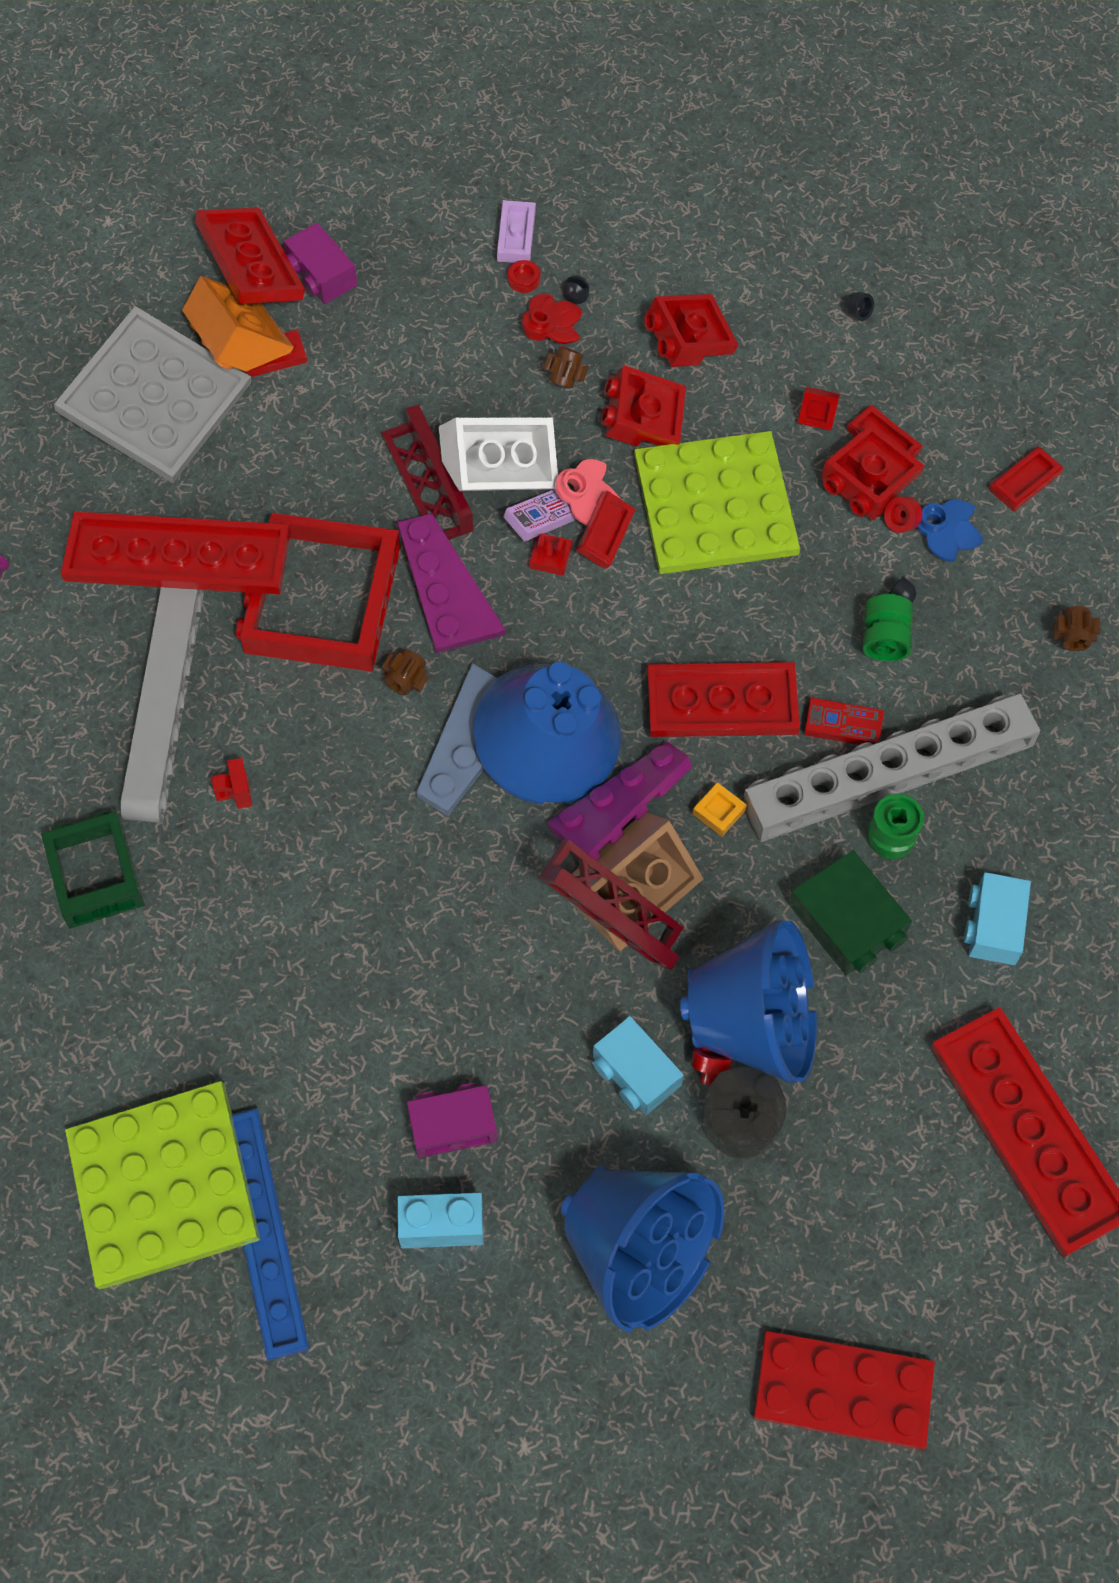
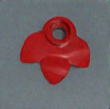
(551, 319)

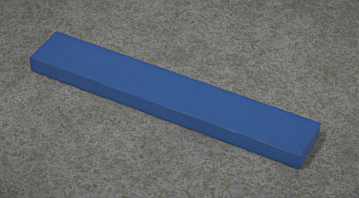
(269, 1258)

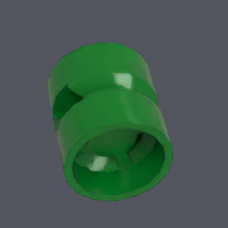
(888, 627)
(895, 826)

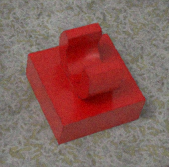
(818, 408)
(551, 554)
(233, 785)

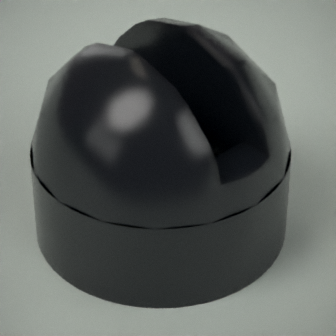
(576, 289)
(859, 300)
(904, 588)

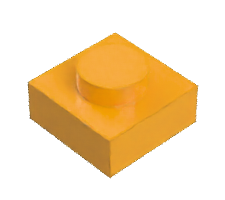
(719, 809)

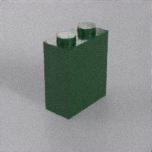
(850, 913)

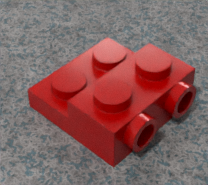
(689, 328)
(643, 408)
(870, 472)

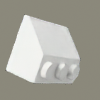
(499, 453)

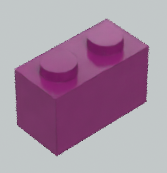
(320, 263)
(452, 1120)

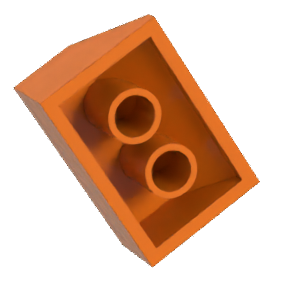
(234, 332)

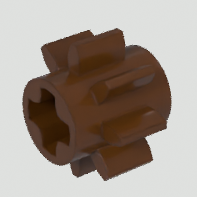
(565, 367)
(1076, 628)
(405, 672)

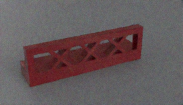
(431, 456)
(607, 910)

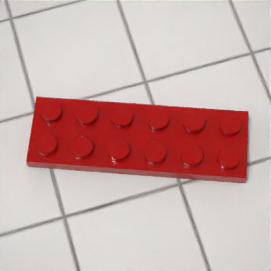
(176, 553)
(1031, 1131)

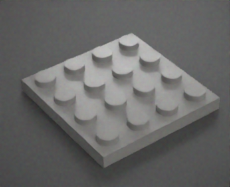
(152, 394)

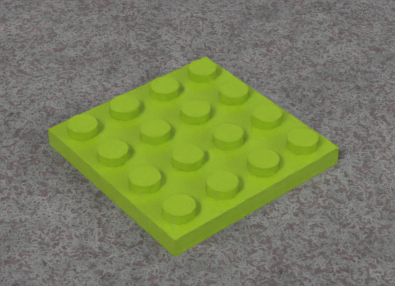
(716, 502)
(161, 1185)

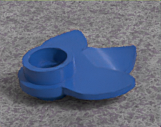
(952, 531)

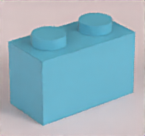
(998, 918)
(636, 1066)
(440, 1220)

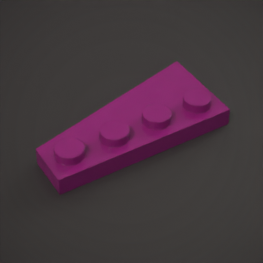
(447, 592)
(610, 807)

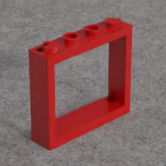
(324, 651)

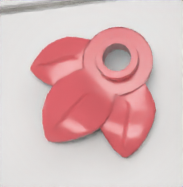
(588, 488)

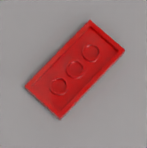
(249, 255)
(722, 699)
(844, 1390)

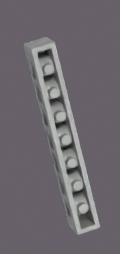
(1009, 716)

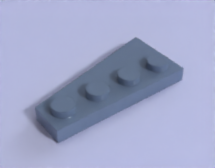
(455, 760)

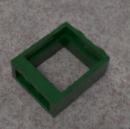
(102, 902)

